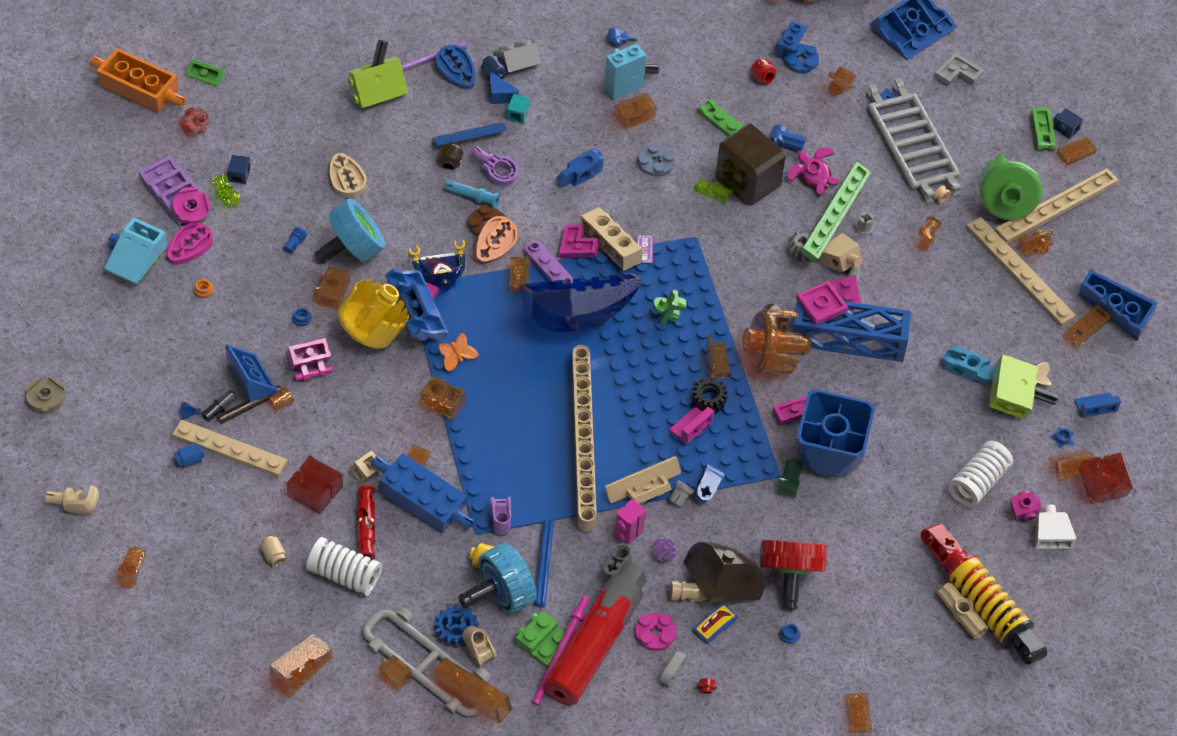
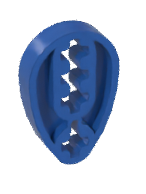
(462, 60)

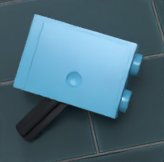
(626, 71)

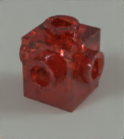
(194, 121)

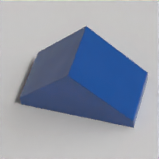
(500, 90)

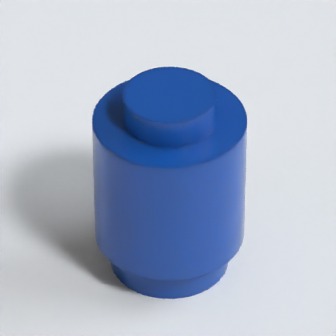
(189, 455)

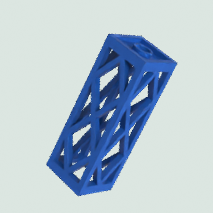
(854, 337)

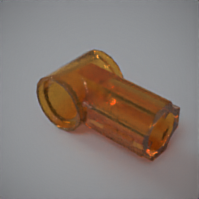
(131, 567)

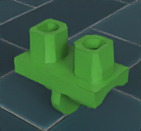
(669, 307)

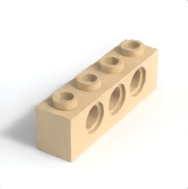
(612, 238)

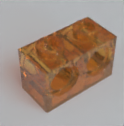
(447, 401)

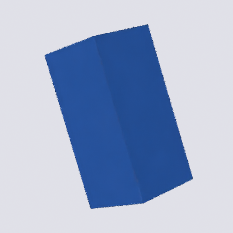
(249, 373)

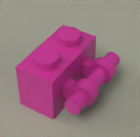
(307, 355)

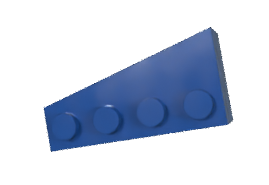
(1128, 308)

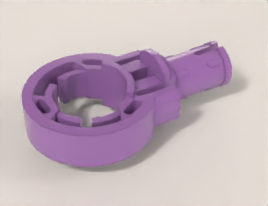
(492, 162)

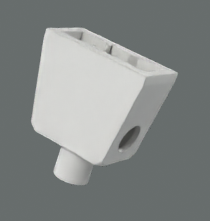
(1054, 530)

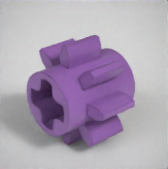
(664, 549)

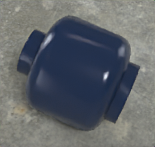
(494, 65)

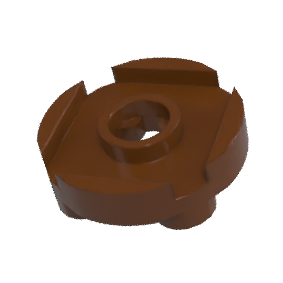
(484, 213)

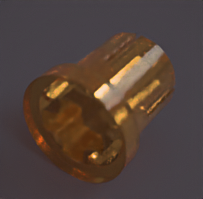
(281, 398)

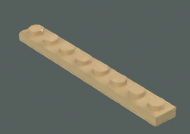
(1058, 205)
(1021, 271)

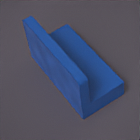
(1098, 404)

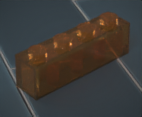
(472, 690)

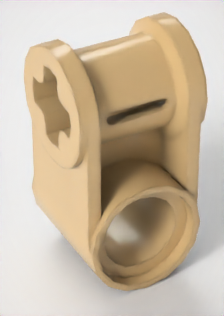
(480, 649)

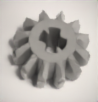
(796, 243)

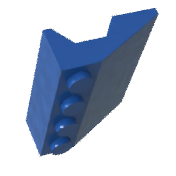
(912, 26)

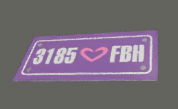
(646, 243)

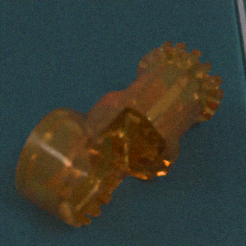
(928, 232)

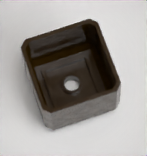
(750, 164)

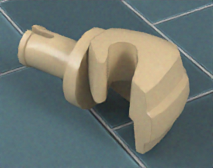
(73, 501)

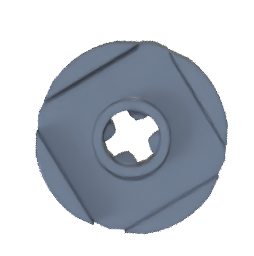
(652, 152)

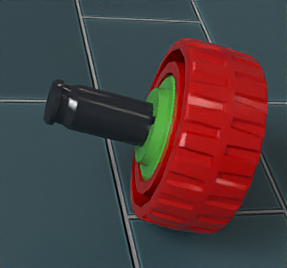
(792, 560)

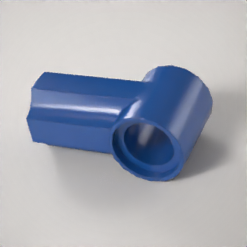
(782, 137)

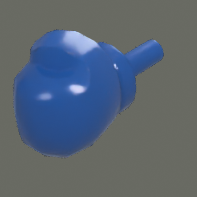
(617, 37)

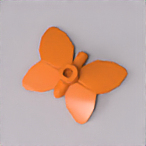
(455, 351)

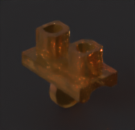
(842, 79)
(1038, 242)

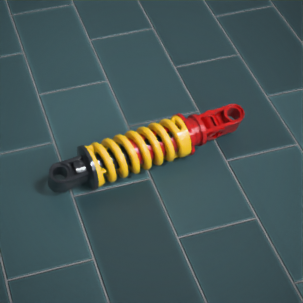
(972, 581)

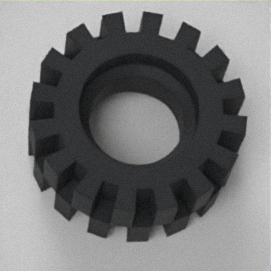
(713, 387)

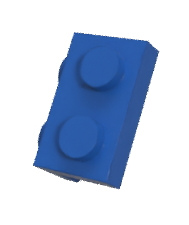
(790, 38)

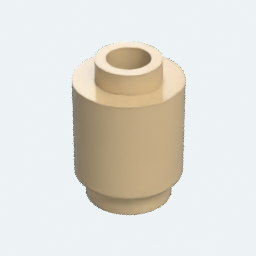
(273, 551)

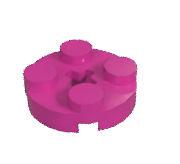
(188, 215)
(663, 623)

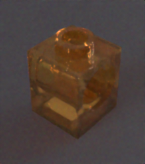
(395, 672)

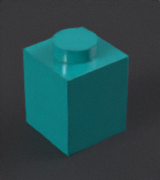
(518, 108)

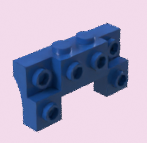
(425, 317)

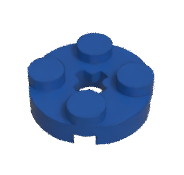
(810, 62)

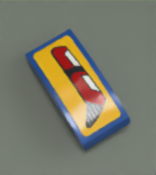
(715, 622)

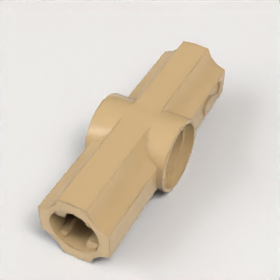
(956, 602)

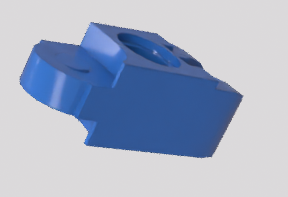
(581, 168)

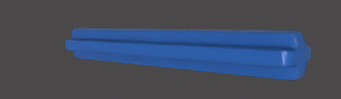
(544, 563)

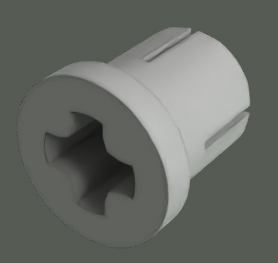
(868, 229)
(681, 491)

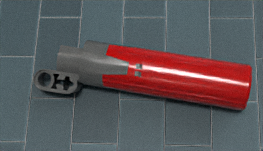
(598, 628)

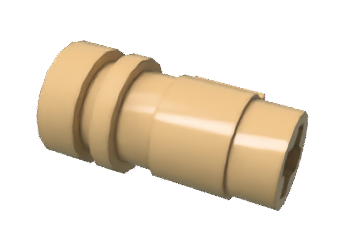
(686, 591)

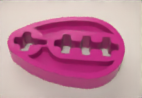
(184, 236)

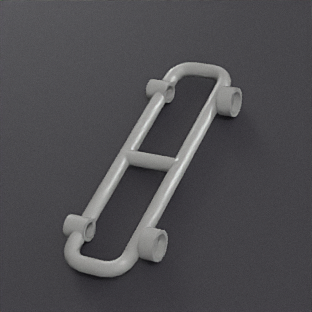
(402, 619)

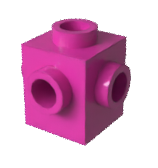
(1025, 506)

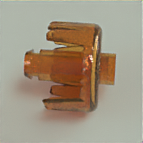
(772, 348)

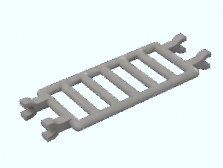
(923, 184)

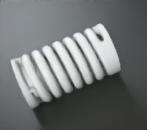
(980, 474)
(347, 563)

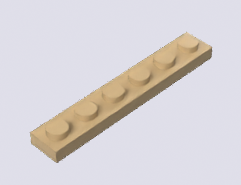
(230, 448)

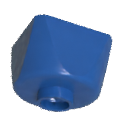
(834, 432)

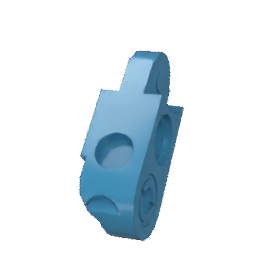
(968, 365)

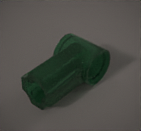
(790, 481)

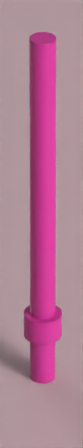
(577, 616)

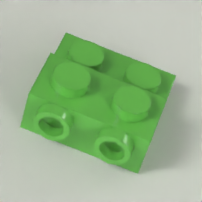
(540, 638)

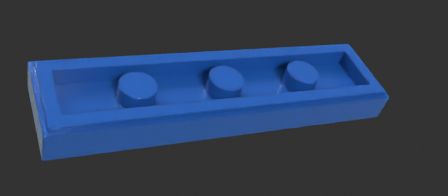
(469, 133)

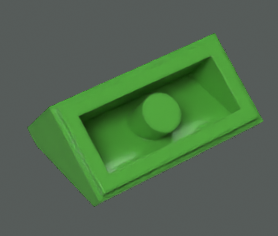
(205, 72)

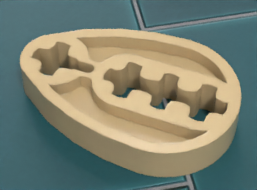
(355, 173)

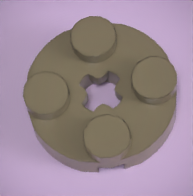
(45, 404)

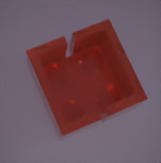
(1107, 480)
(317, 486)

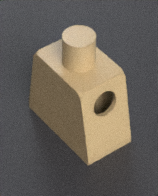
(841, 254)

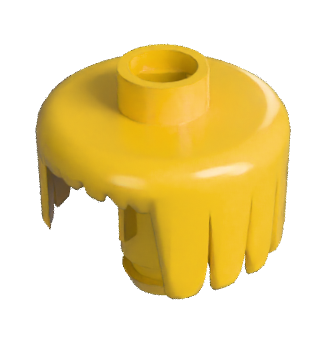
(372, 314)

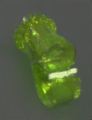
(713, 189)
(226, 191)

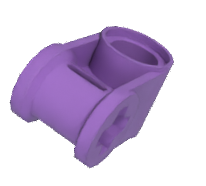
(501, 515)

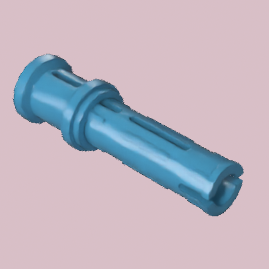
(480, 196)

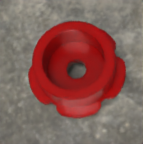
(707, 685)

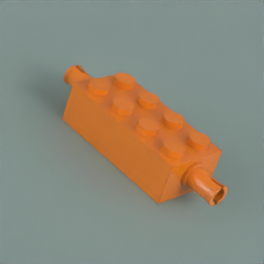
(137, 80)

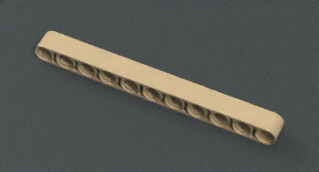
(583, 445)

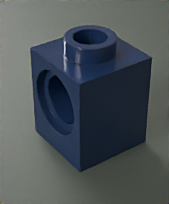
(1067, 123)
(238, 169)

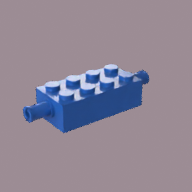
(422, 493)

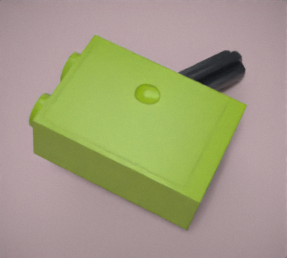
(378, 80)

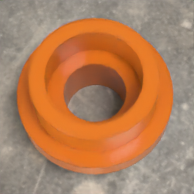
(203, 284)

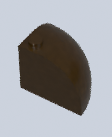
(724, 573)

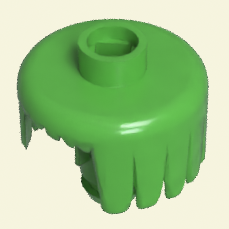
(1009, 188)

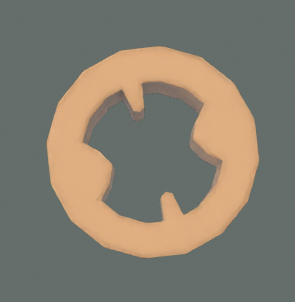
(942, 194)

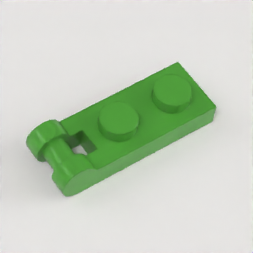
(719, 118)
(1043, 129)

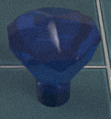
(187, 410)

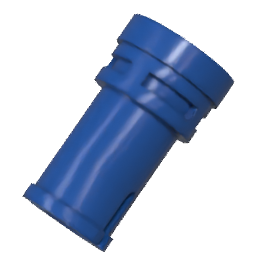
(296, 237)

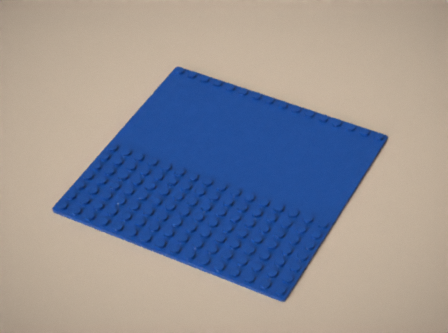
(519, 391)

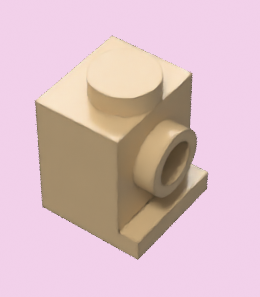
(361, 468)

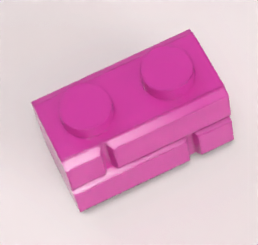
(629, 522)

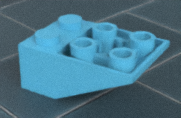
(136, 250)

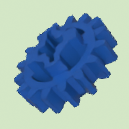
(455, 622)

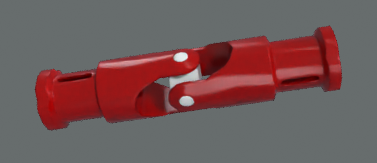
(366, 521)

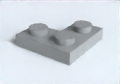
(958, 66)

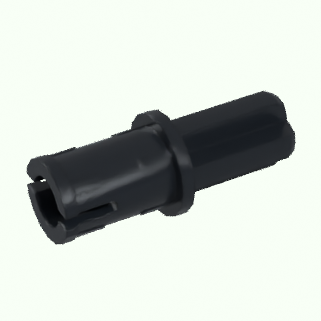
(219, 405)

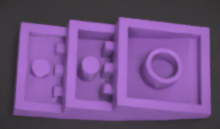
(165, 181)

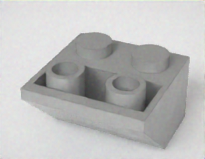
(520, 55)

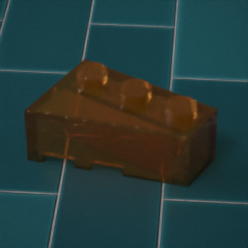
(299, 665)

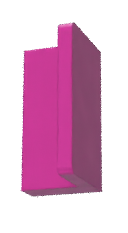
(692, 424)

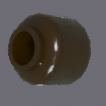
(450, 155)

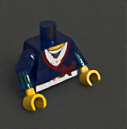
(440, 269)

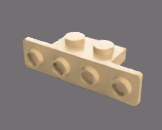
(645, 483)

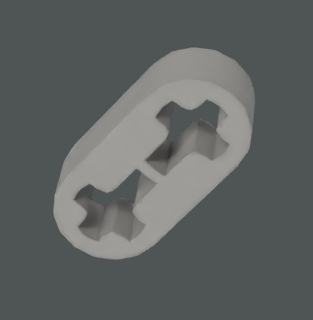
(673, 668)

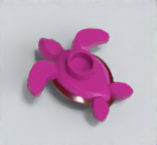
(815, 170)

